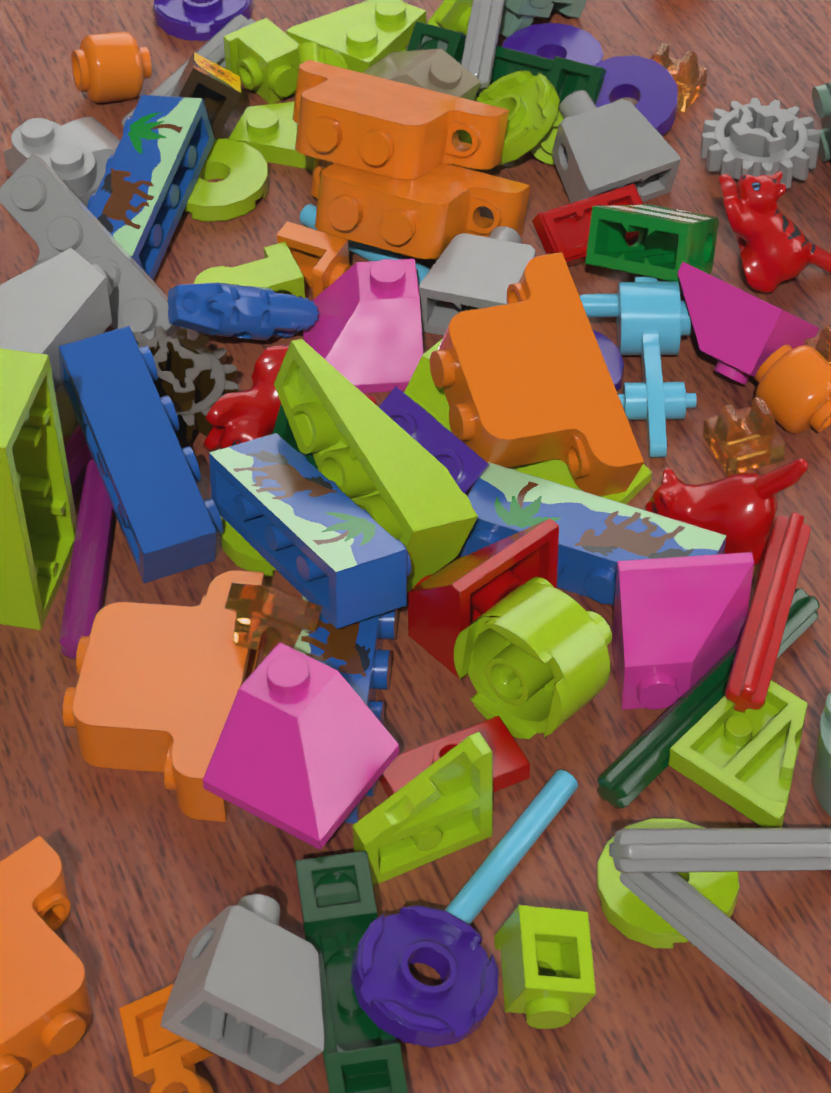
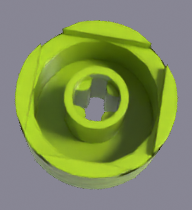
(534, 658)

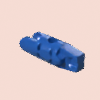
(239, 311)

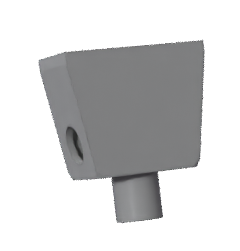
(610, 150)
(472, 276)
(250, 992)

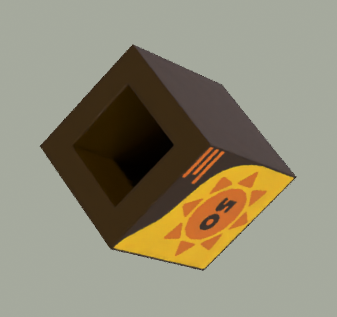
(212, 83)

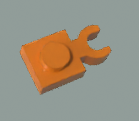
(159, 1053)

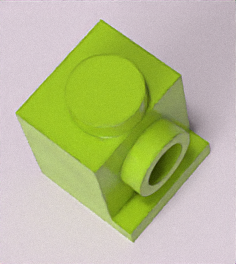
(263, 59)
(546, 964)

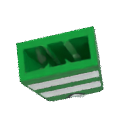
(663, 242)

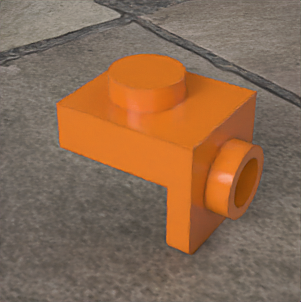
(317, 253)

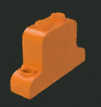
(391, 124)
(415, 214)
(534, 383)
(161, 689)
(41, 979)

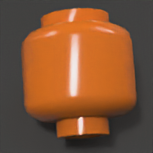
(110, 66)
(797, 388)

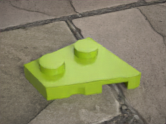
(362, 31)
(746, 755)
(431, 814)

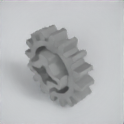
(760, 141)

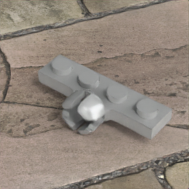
(62, 222)

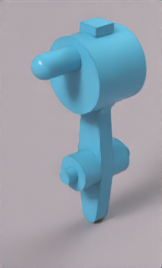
(648, 325)

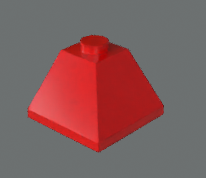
(471, 585)

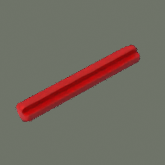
(768, 613)

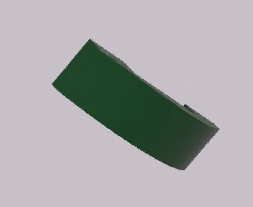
(564, 74)
(336, 913)

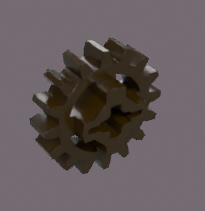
(189, 376)

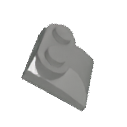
(72, 151)

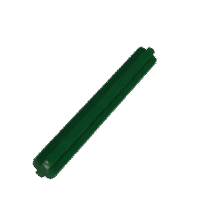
(651, 751)

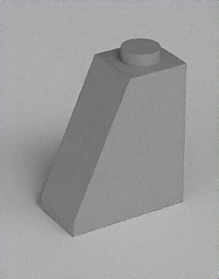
(54, 306)

